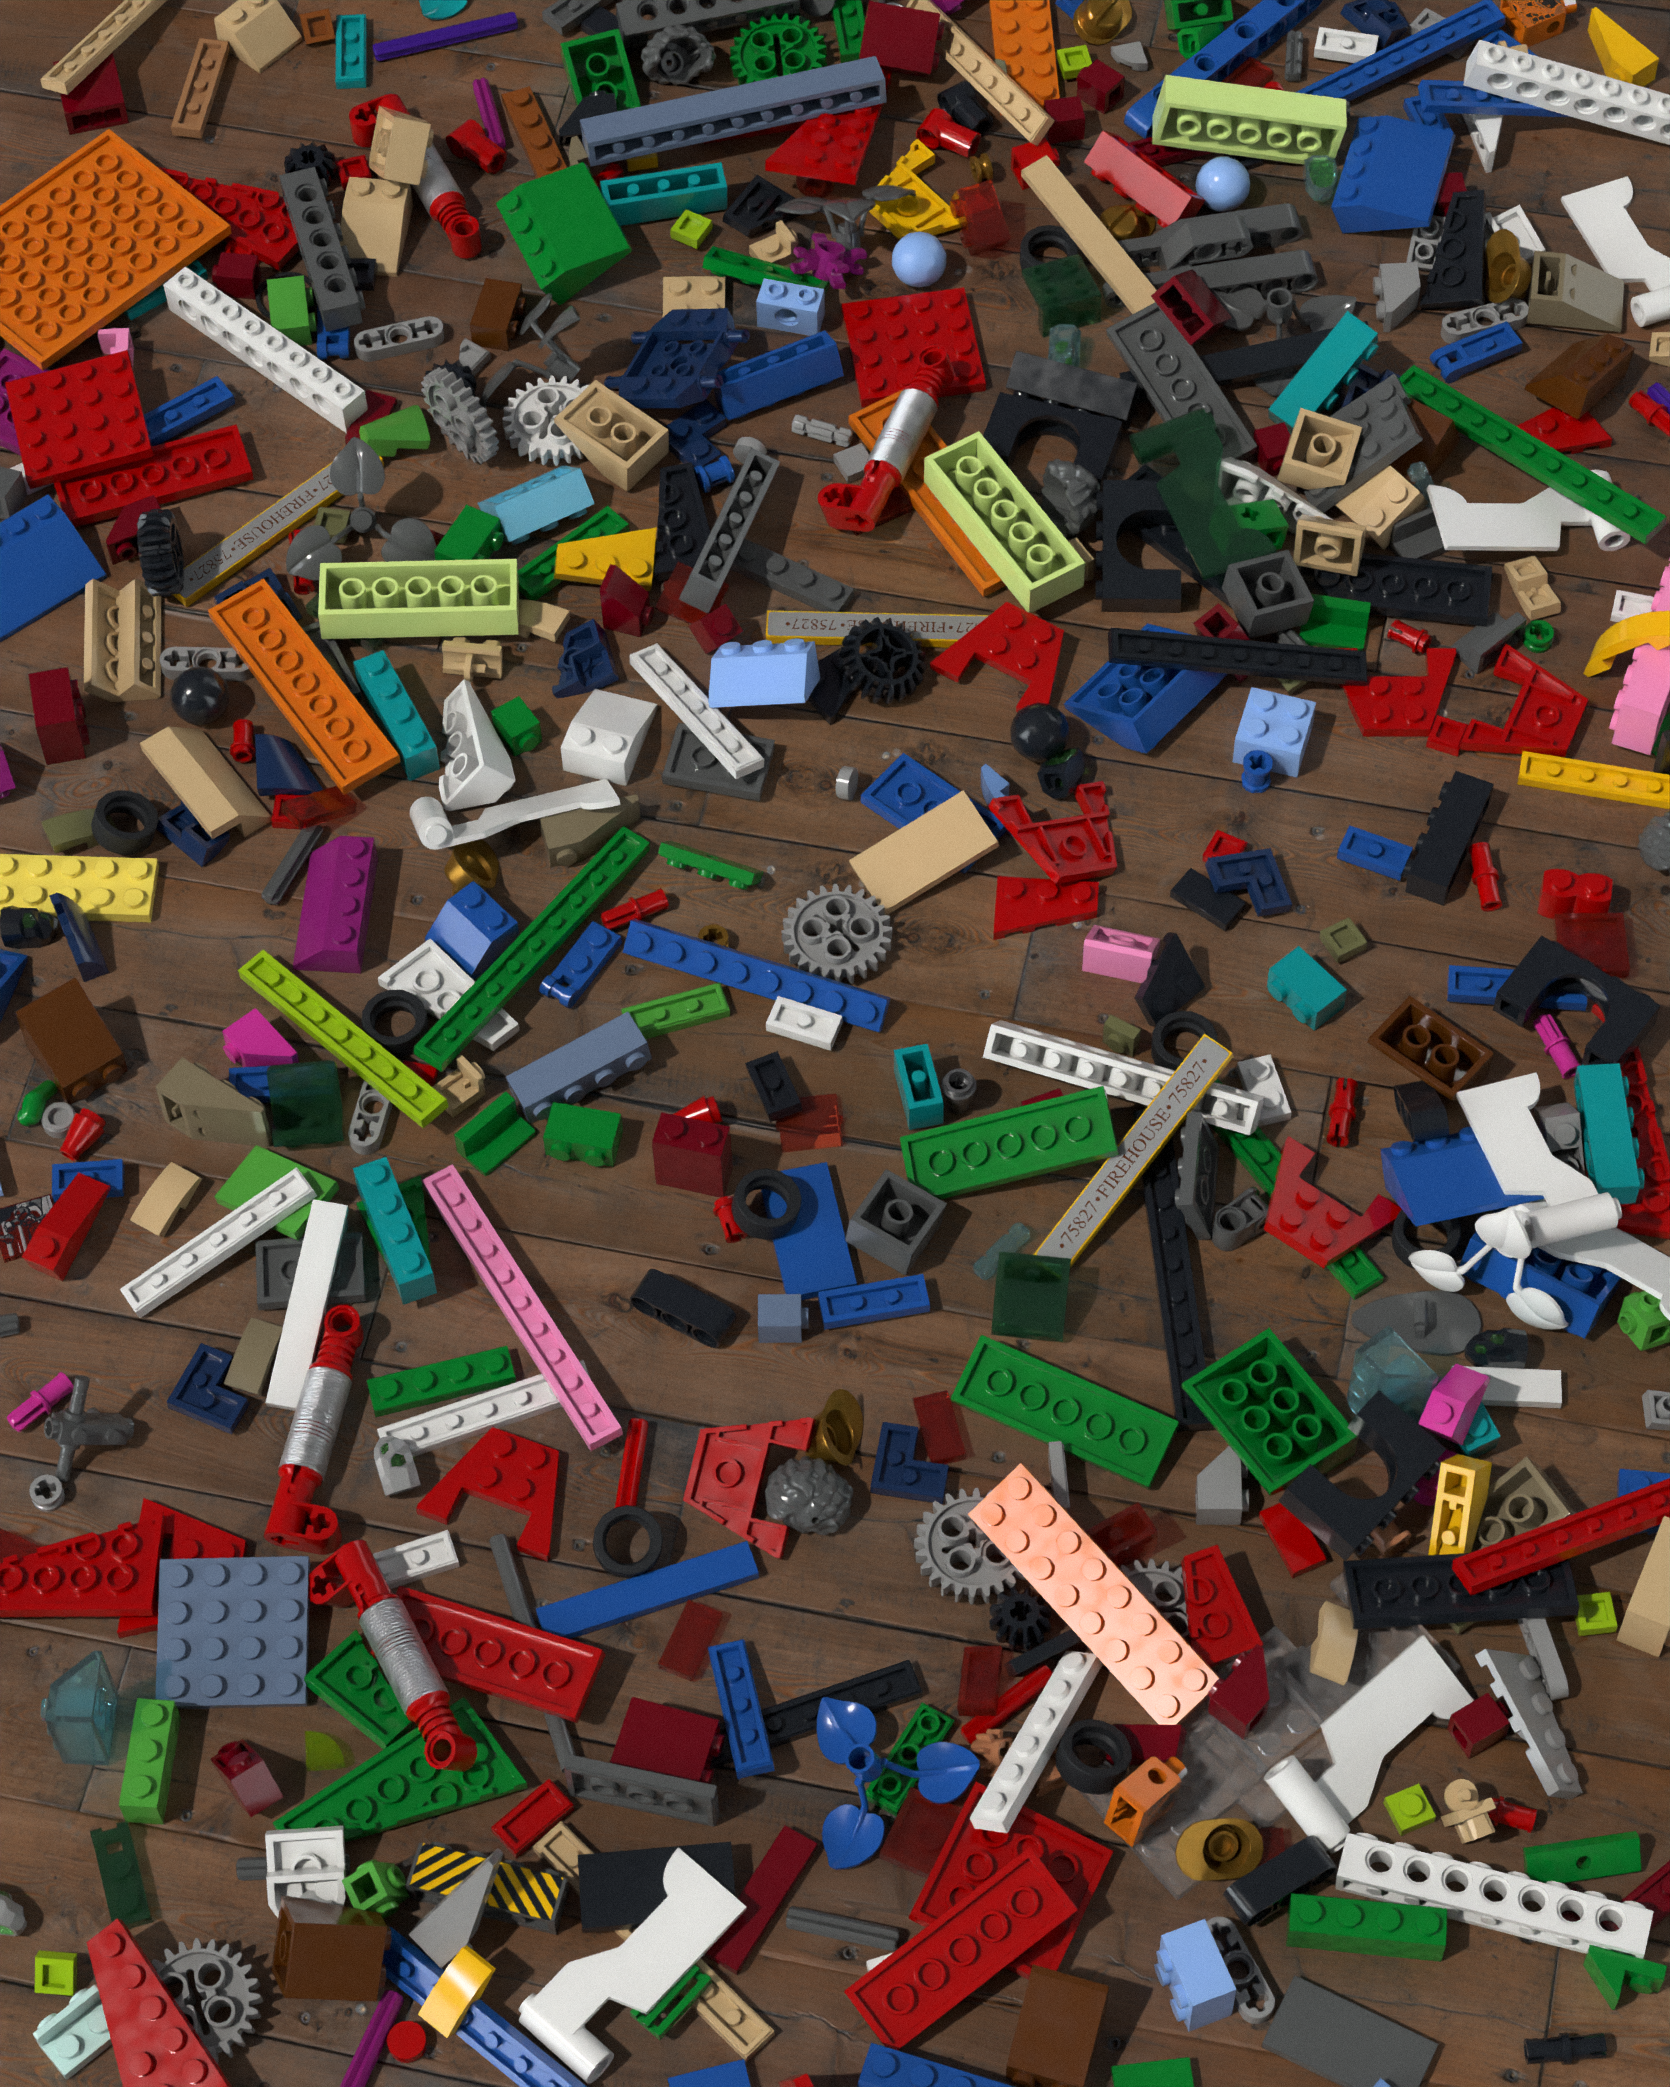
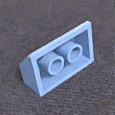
(763, 673)

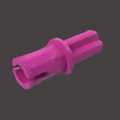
(1556, 1045)
(40, 1402)

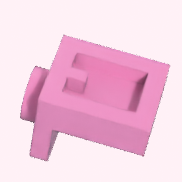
(115, 341)

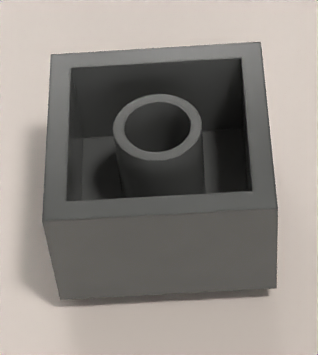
(1267, 594)
(895, 1222)

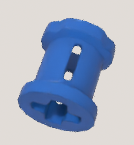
(714, 474)
(1257, 771)

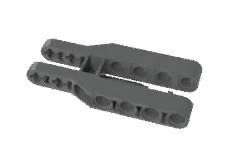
(1222, 238)

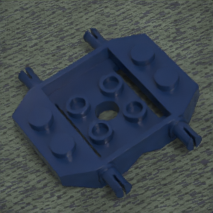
(676, 373)

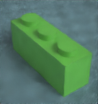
(150, 1761)

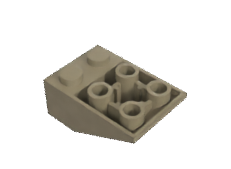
(1573, 294)
(210, 1107)

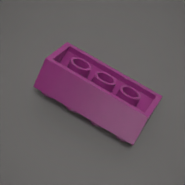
(337, 906)

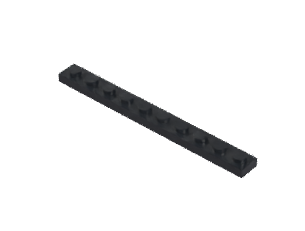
(1174, 1284)

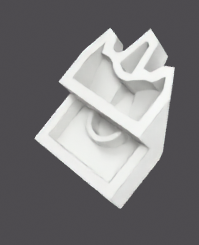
(1518, 223)
(306, 1865)

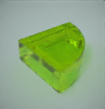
(322, 1752)

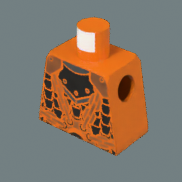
(1536, 19)
(1144, 1798)

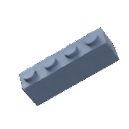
(579, 1067)

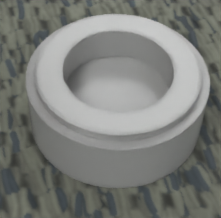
(744, 446)
(847, 783)
(57, 1119)

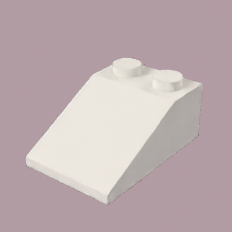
(607, 736)

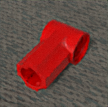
(941, 130)
(472, 142)

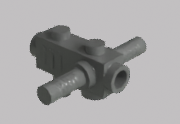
(80, 1427)

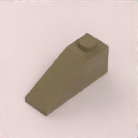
(580, 832)

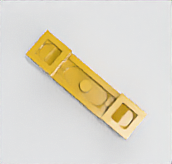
(1626, 635)

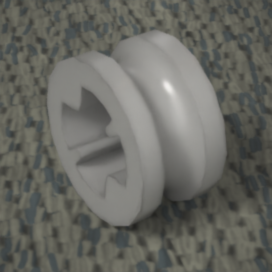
(57, 1491)

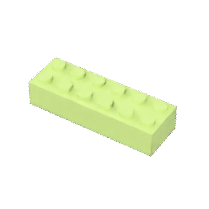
(1247, 120)
(1004, 522)
(418, 598)

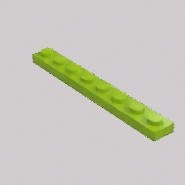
(343, 1039)

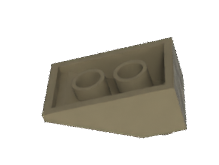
(1519, 1503)

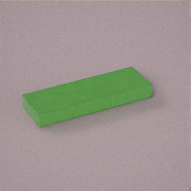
(680, 1011)

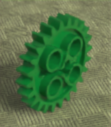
(754, 52)

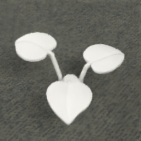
(1508, 1235)

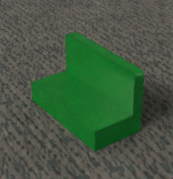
(1336, 623)
(493, 1135)

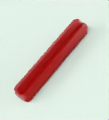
(632, 1463)
(1009, 1703)

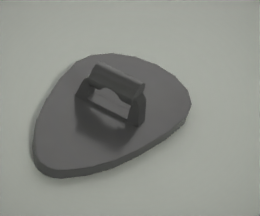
(1426, 1320)

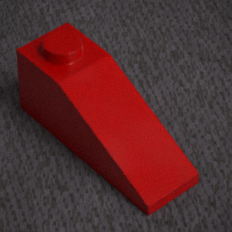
(66, 1227)

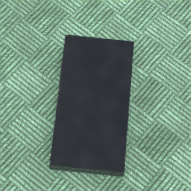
(628, 1885)

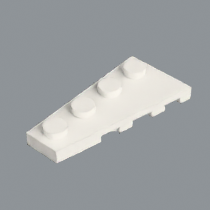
(439, 985)

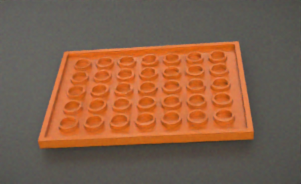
(93, 245)

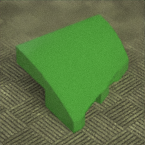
(398, 430)

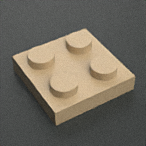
(693, 293)

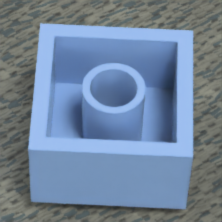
(1276, 726)
(1195, 1976)

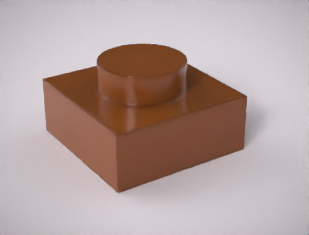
(317, 26)

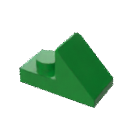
(1613, 1968)

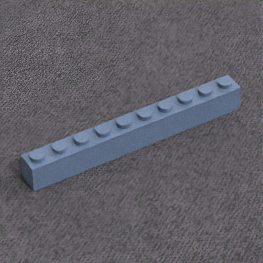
(733, 111)

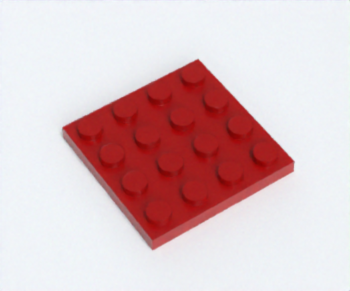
(891, 332)
(78, 419)
(977, 1854)

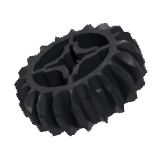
(160, 552)
(875, 675)

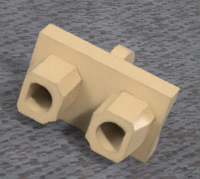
(472, 659)
(1469, 1815)

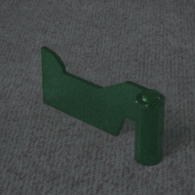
(1194, 493)

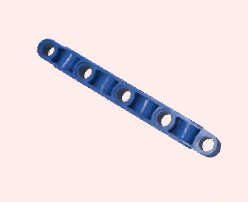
(1219, 58)

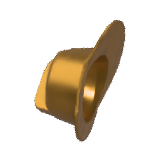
(1101, 20)
(1127, 222)
(1505, 269)
(470, 863)
(837, 1429)
(1219, 1849)

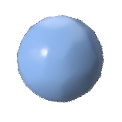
(1223, 184)
(919, 259)

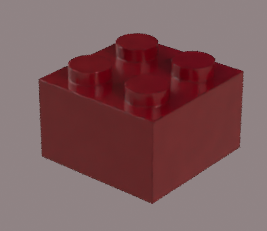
(59, 715)

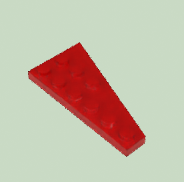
(829, 145)
(251, 214)
(1652, 1207)
(87, 1575)
(145, 2023)

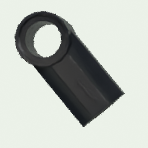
(963, 105)

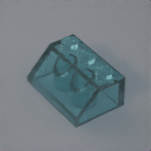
(1395, 1370)
(82, 1712)

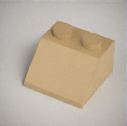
(257, 32)
(1319, 451)
(1329, 544)

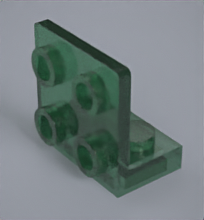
(1063, 293)

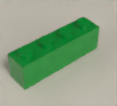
(1366, 1927)

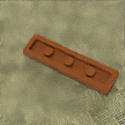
(533, 132)

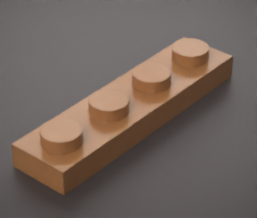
(200, 88)

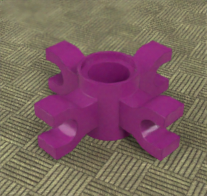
(828, 261)

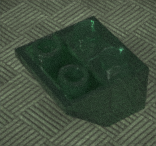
(1031, 1296)

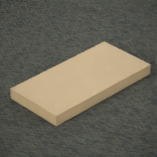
(924, 852)

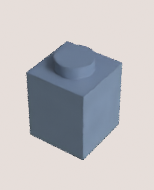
(781, 1318)

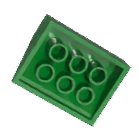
(564, 230)
(1271, 1413)

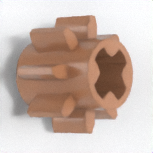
(991, 1750)

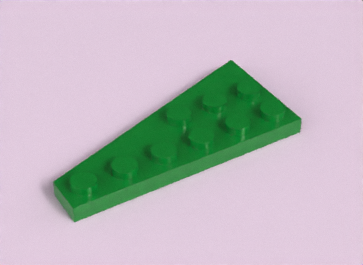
(403, 1788)

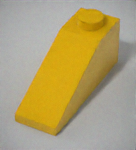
(1620, 52)
(1459, 1504)

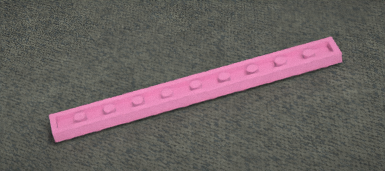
(522, 1308)

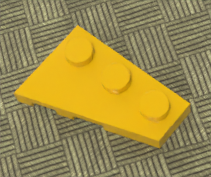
(590, 558)

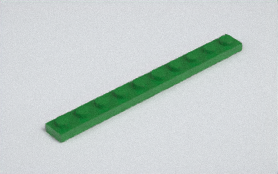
(1535, 457)
(531, 949)

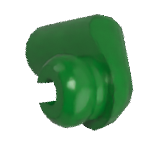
(35, 1103)

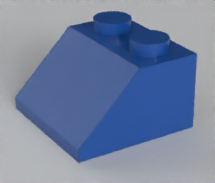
(473, 930)

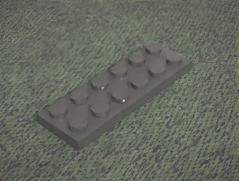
(1176, 376)

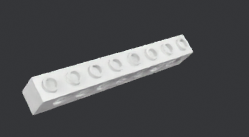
(1569, 91)
(265, 349)
(1118, 1074)
(1474, 1908)

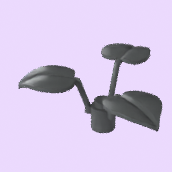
(850, 210)
(1247, 303)
(557, 362)
(357, 472)

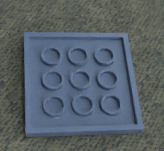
(233, 1632)

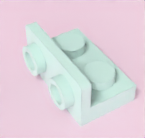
(75, 2033)

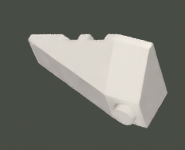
(1247, 483)
(474, 756)

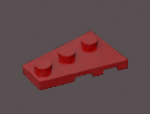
(1566, 432)

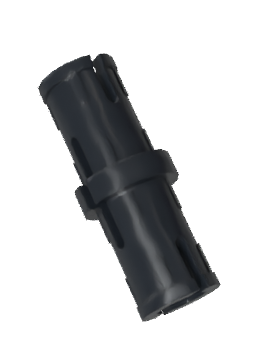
(1565, 2048)

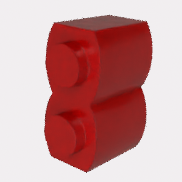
(1573, 893)

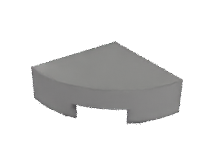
(1130, 55)
(473, 356)

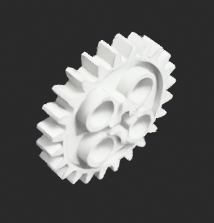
(531, 423)

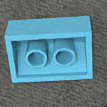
(540, 503)

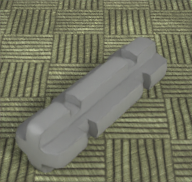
(822, 430)

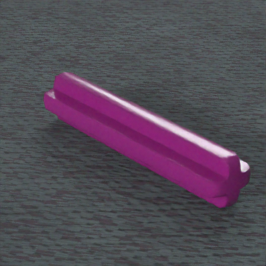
(488, 112)
(373, 2040)

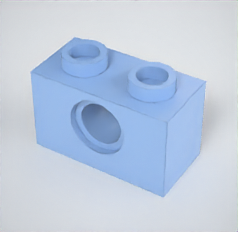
(790, 307)

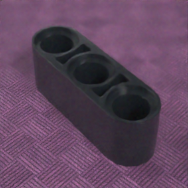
(1421, 1111)
(683, 1308)
(1272, 1883)

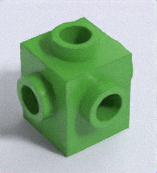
(1644, 1321)
(377, 1887)

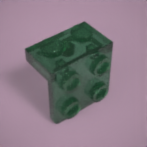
(305, 1103)

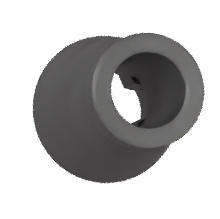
(958, 1089)

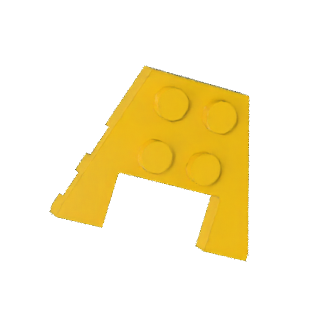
(914, 214)

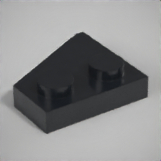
(756, 208)
(830, 690)
(1169, 982)

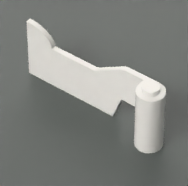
(1620, 247)
(1517, 526)
(438, 833)
(1526, 1166)
(1618, 1254)
(1361, 1736)
(635, 1972)

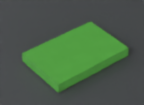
(260, 1171)

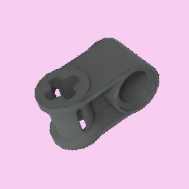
(1244, 1215)

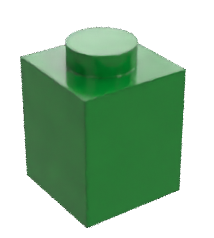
(516, 726)

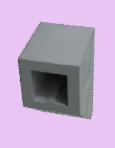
(1397, 291)
(1562, 1133)
(1220, 1491)

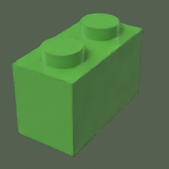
(290, 308)

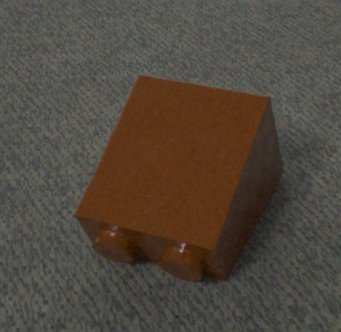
(1438, 440)
(71, 1042)
(329, 1951)
(1057, 2030)

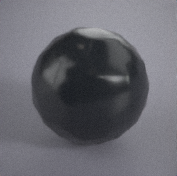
(199, 695)
(1039, 732)

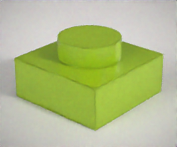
(1073, 60)
(691, 229)
(1595, 1614)
(1409, 1809)
(56, 1973)

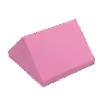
(1119, 953)

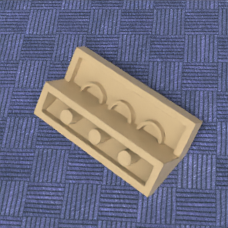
(122, 642)
(205, 781)

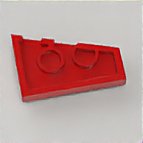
(1039, 902)
(1215, 1610)

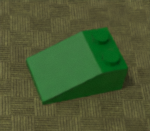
(598, 65)

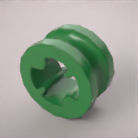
(1530, 640)

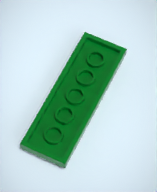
(1011, 1144)
(1065, 1408)

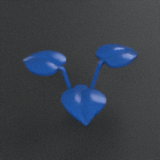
(845, 1737)

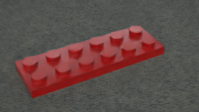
(173, 473)
(504, 1656)
(960, 1950)

